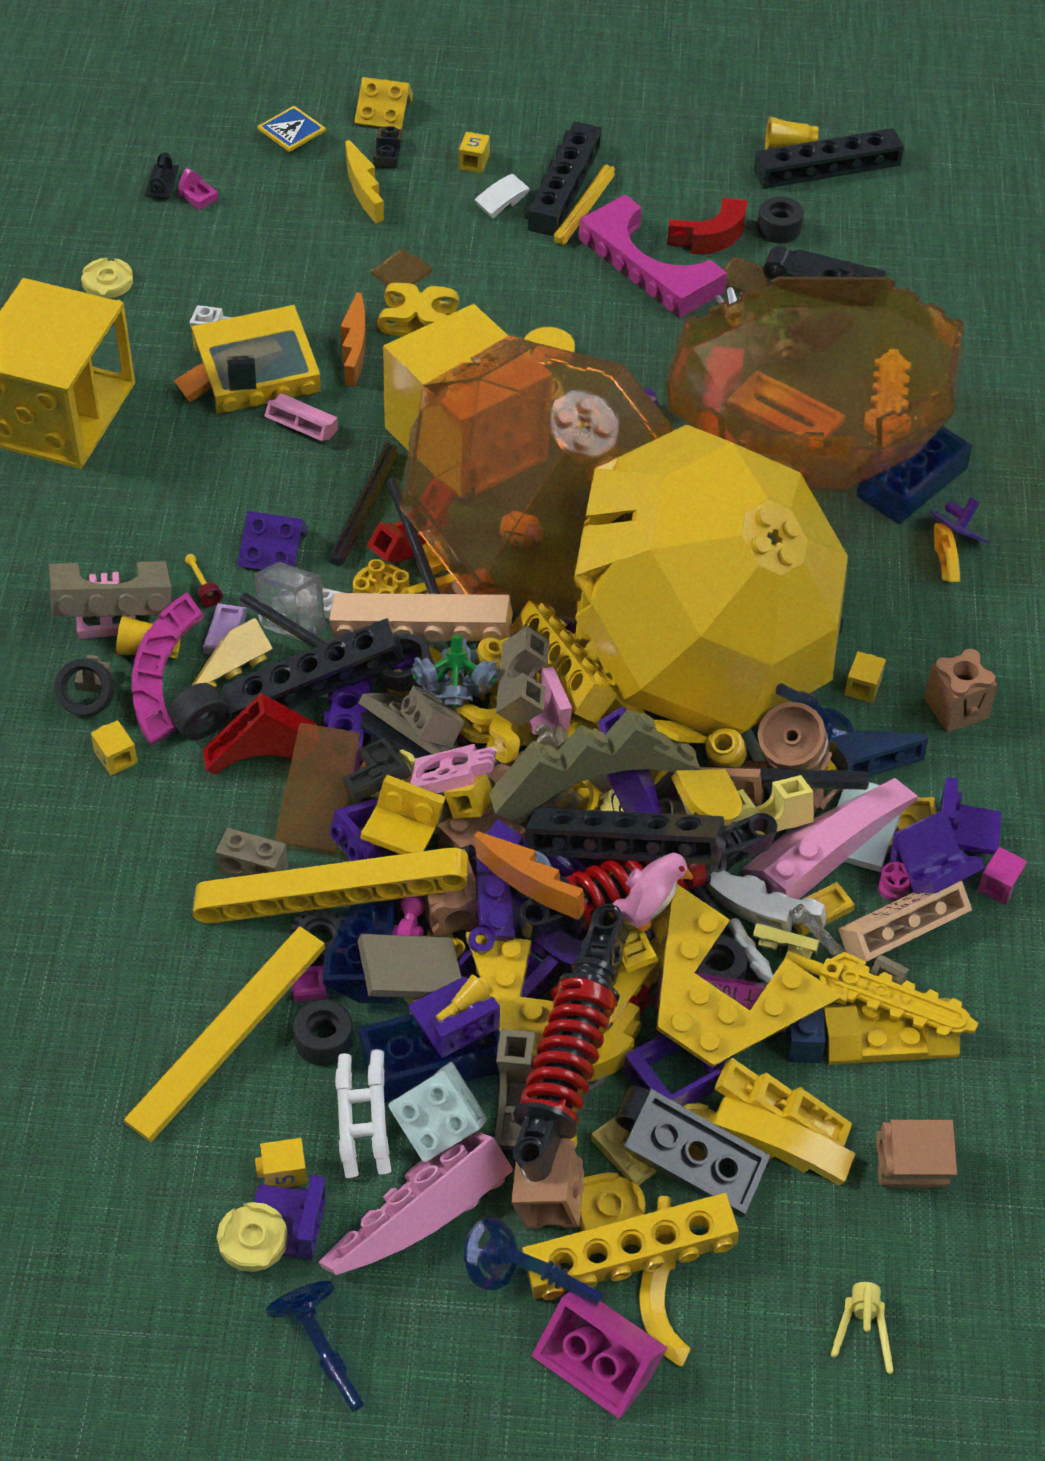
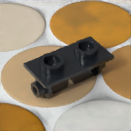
(162, 177)

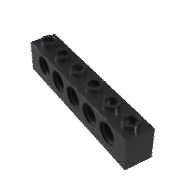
(828, 158)
(563, 178)
(320, 669)
(626, 835)

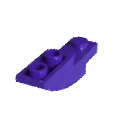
(632, 787)

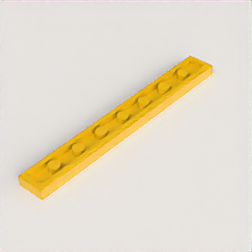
(224, 1034)

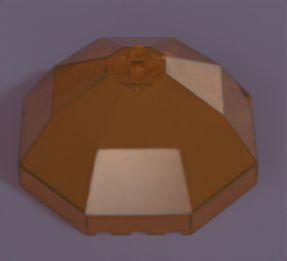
(821, 375)
(506, 472)

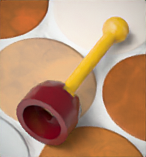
(206, 587)

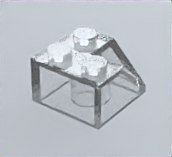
(294, 595)

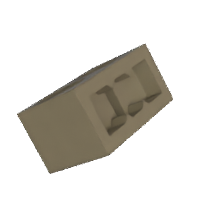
(431, 717)
(249, 854)

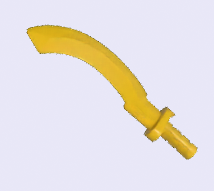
(653, 1303)

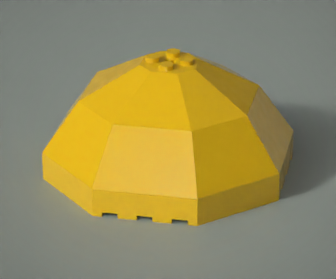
(692, 593)

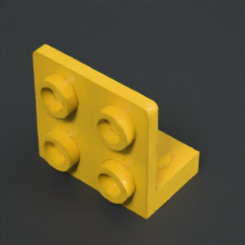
(382, 103)
(403, 817)

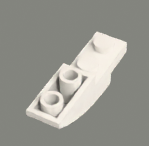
(749, 900)

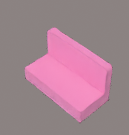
(556, 706)

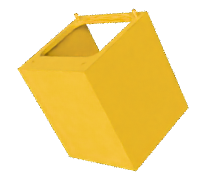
(426, 355)
(49, 390)

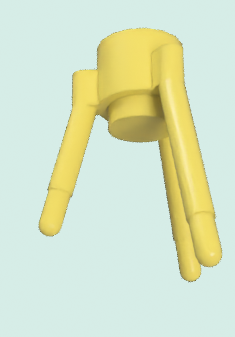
(866, 1306)

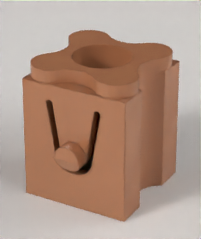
(958, 686)
(453, 910)
(916, 1153)
(555, 1198)

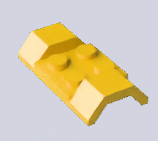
(873, 1036)

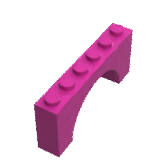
(674, 286)

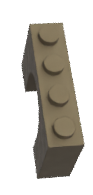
(78, 597)

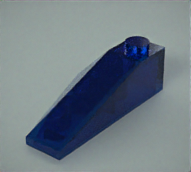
(343, 961)

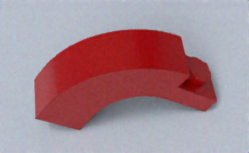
(712, 234)
(391, 542)

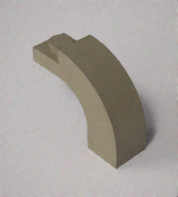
(514, 1062)

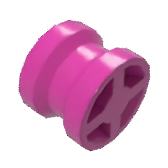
(897, 873)

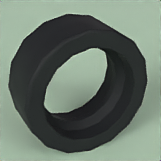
(404, 680)
(61, 684)

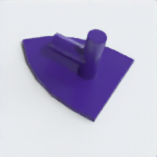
(963, 515)

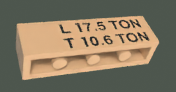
(903, 921)

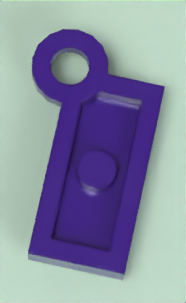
(494, 913)

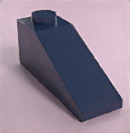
(876, 750)
(806, 1039)

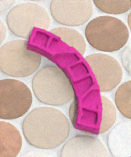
(150, 666)

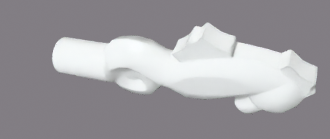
(758, 963)

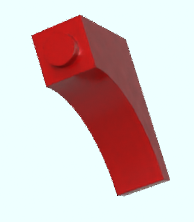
(258, 730)

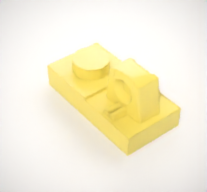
(772, 937)
(610, 1140)

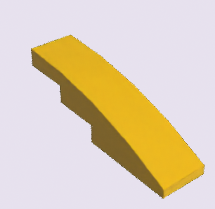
(363, 181)
(773, 1096)
(785, 1140)

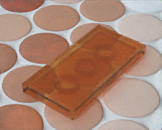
(316, 786)

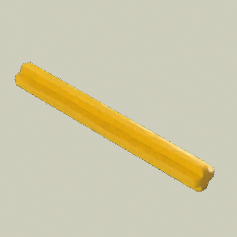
(584, 204)

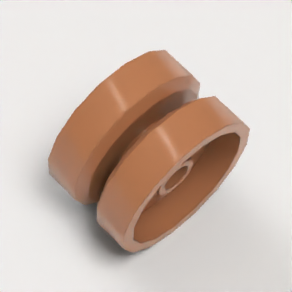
(789, 723)

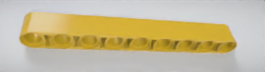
(331, 885)

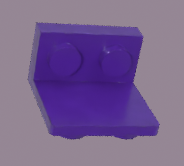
(270, 540)
(973, 826)
(933, 854)
(455, 1031)
(301, 1212)

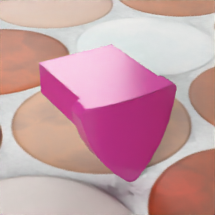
(195, 190)

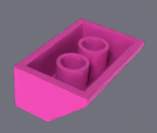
(599, 1352)

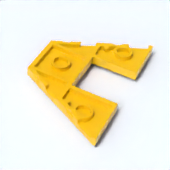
(506, 971)
(706, 1018)

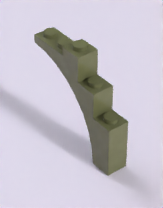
(586, 754)

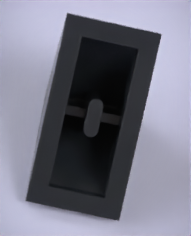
(241, 372)

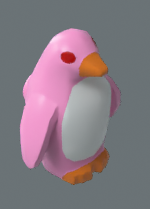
(652, 889)

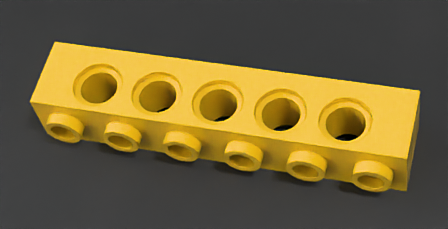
(579, 675)
(677, 1221)

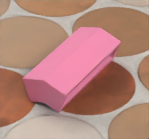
(302, 417)

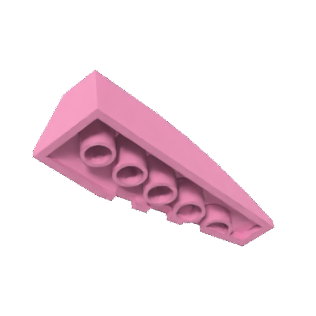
(816, 849)
(426, 1202)

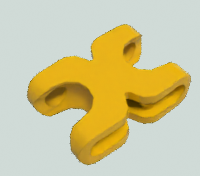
(415, 308)
(495, 730)

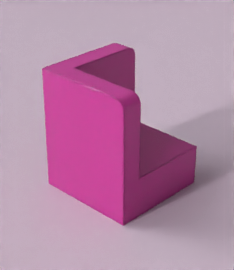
(1001, 875)

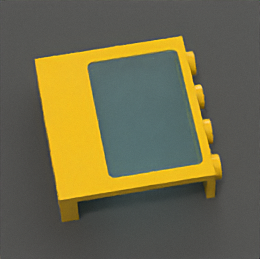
(280, 353)

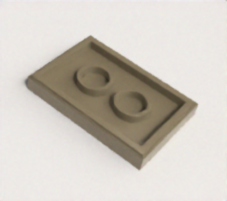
(407, 964)

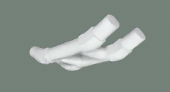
(376, 1128)

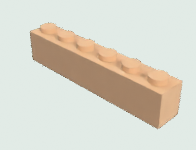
(425, 615)

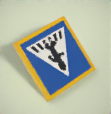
(291, 128)

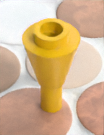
(472, 991)

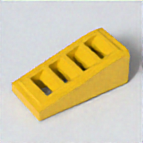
(636, 942)

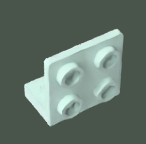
(438, 1112)

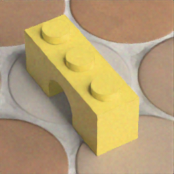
(789, 804)

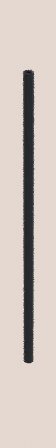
(422, 561)

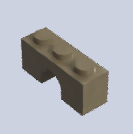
(518, 693)

